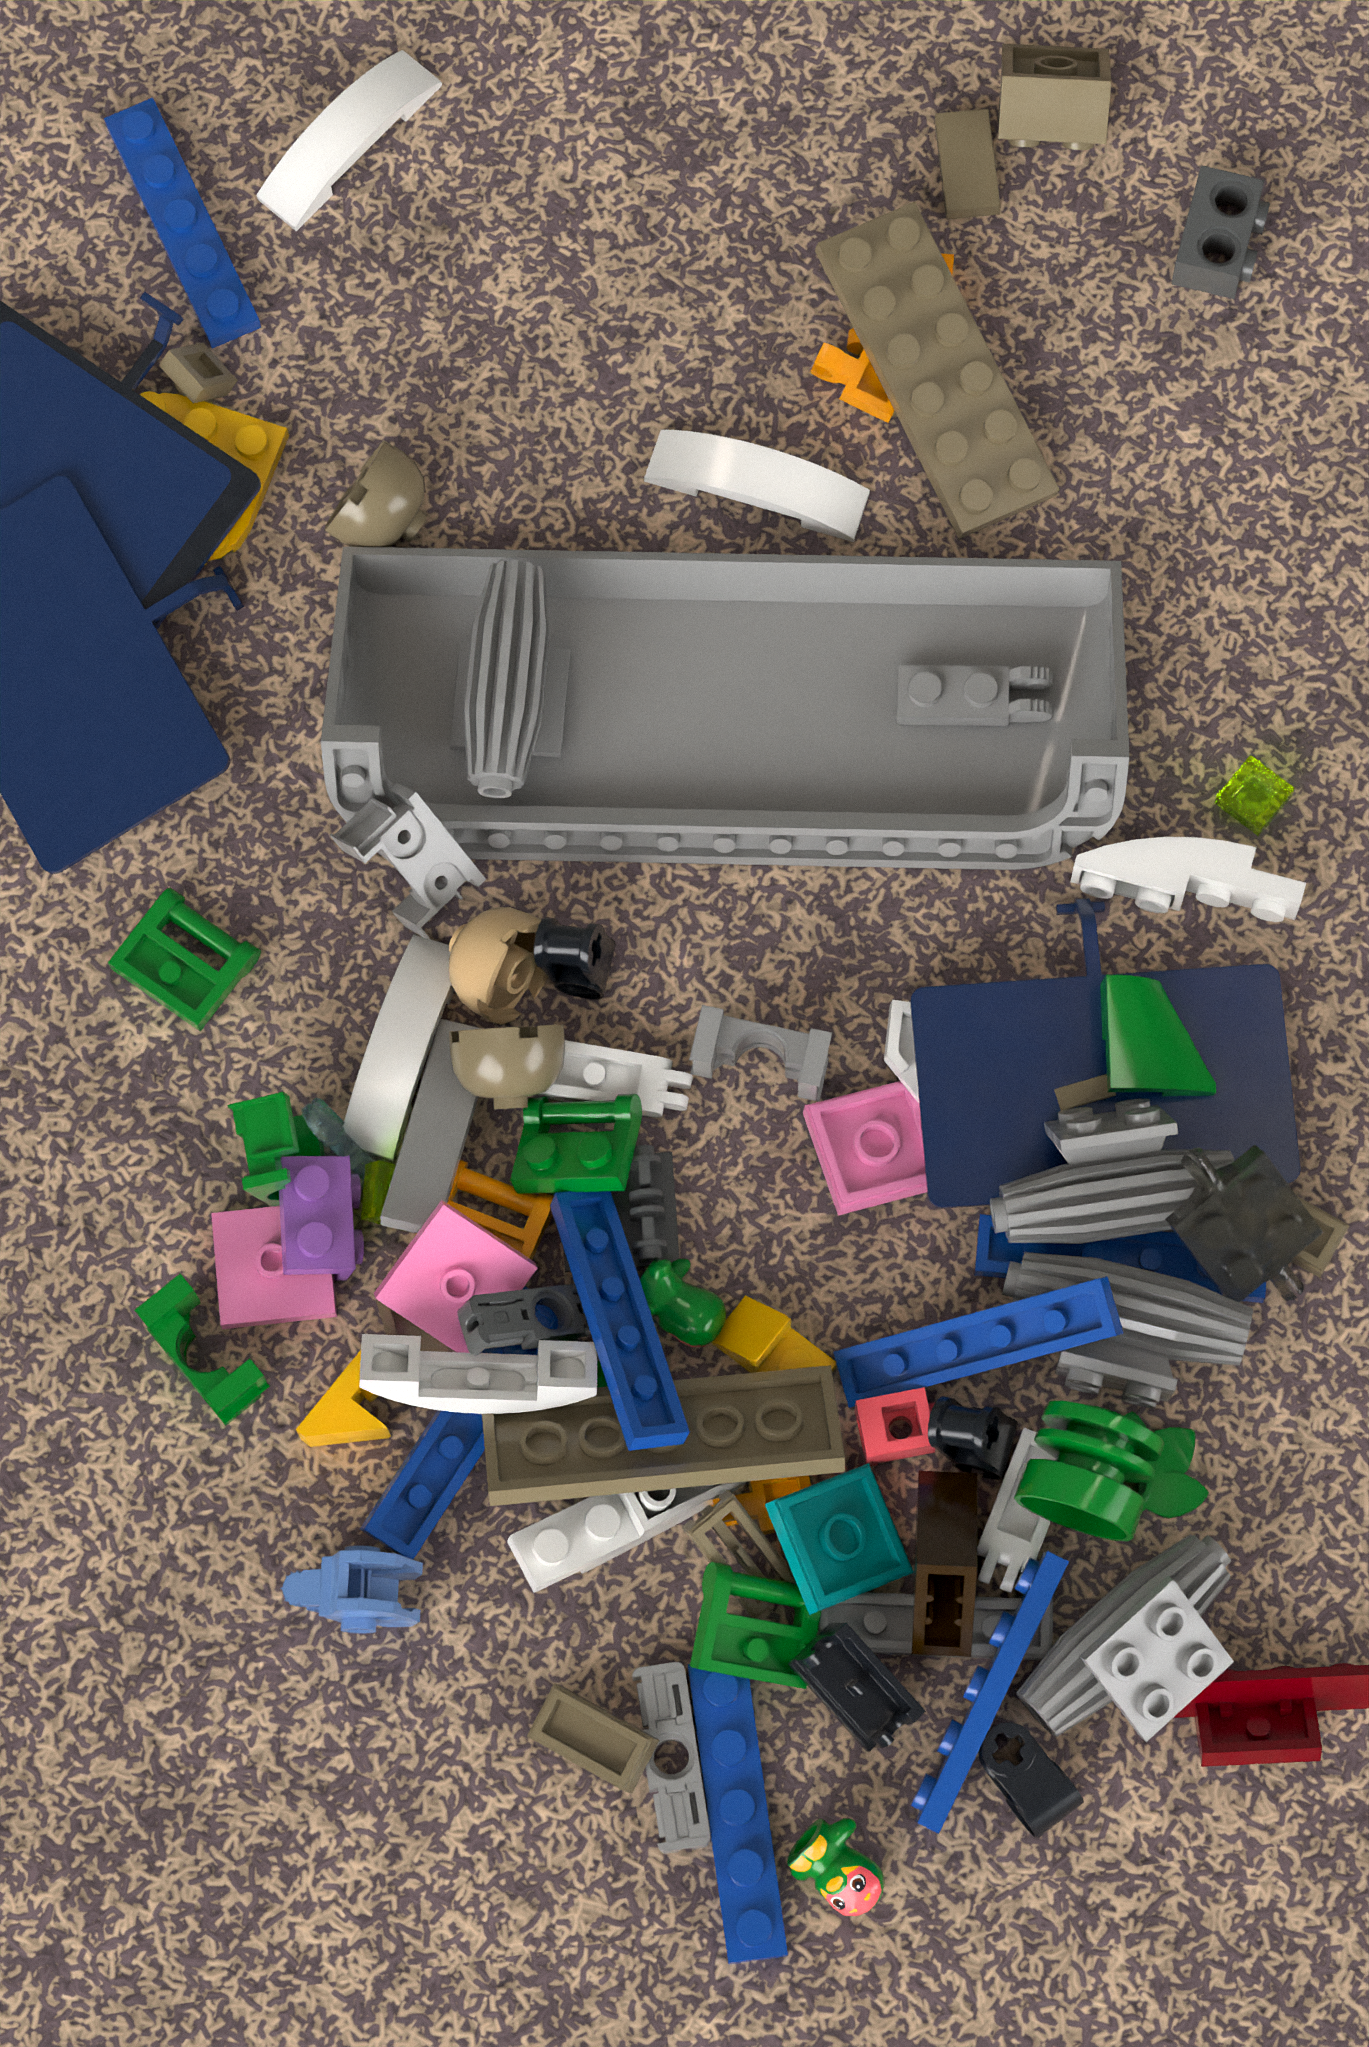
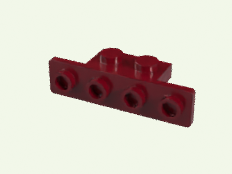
(1272, 1712)

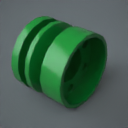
(1085, 1481)

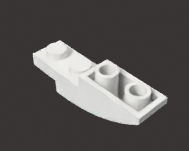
(1165, 867)
(603, 1529)

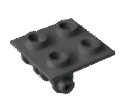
(648, 1208)

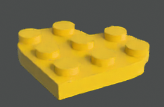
(241, 436)

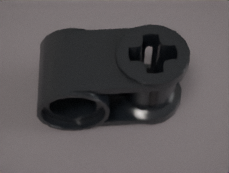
(574, 957)
(972, 1436)
(1036, 1786)

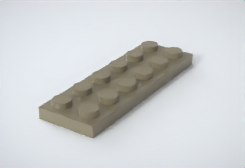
(936, 370)
(737, 1427)

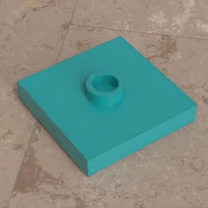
(839, 1538)

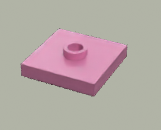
(869, 1146)
(445, 1268)
(252, 1277)

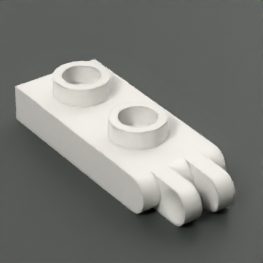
(605, 1072)
(1011, 1530)

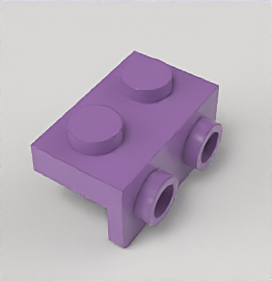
(319, 1217)

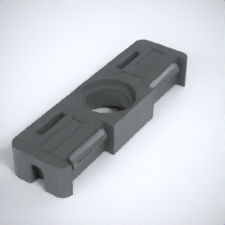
(511, 1320)

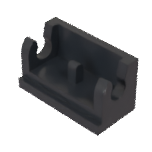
(855, 1686)

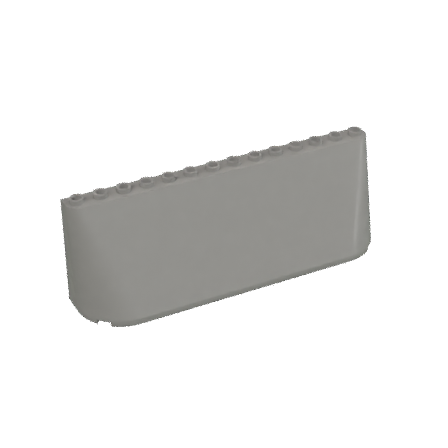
(745, 707)

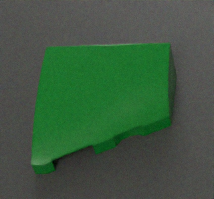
(1148, 1042)

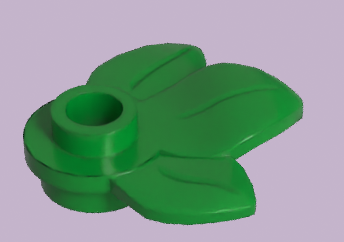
(1171, 1490)

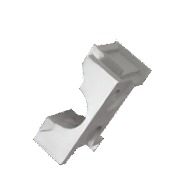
(416, 847)
(725, 1038)

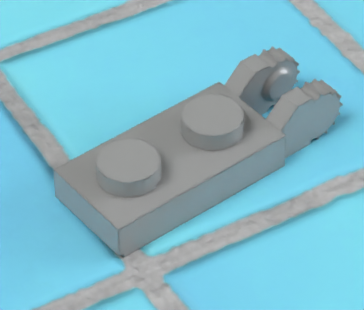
(970, 695)

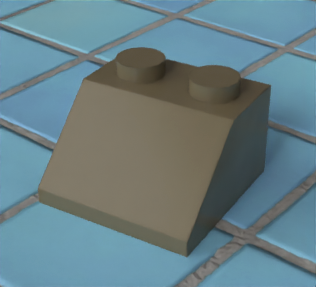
(1054, 95)

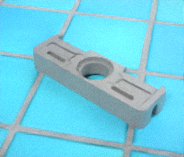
(681, 1798)

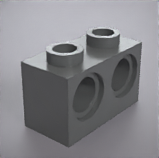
(1212, 231)

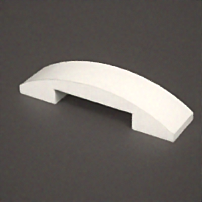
(343, 135)
(759, 478)
(399, 1048)
(478, 1383)

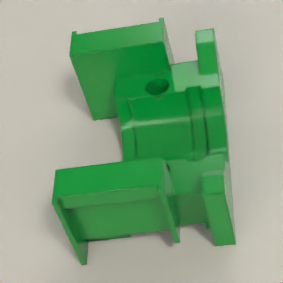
(268, 1135)
(168, 1321)

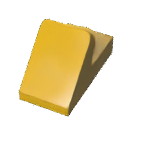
(764, 1340)
(339, 1416)

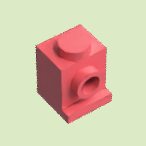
(877, 1414)

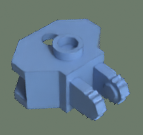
(356, 1589)

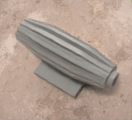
(509, 682)
(1112, 1182)
(1160, 1323)
(1137, 1645)

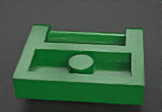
(175, 974)
(576, 1159)
(747, 1644)

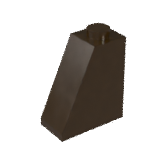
(945, 1564)

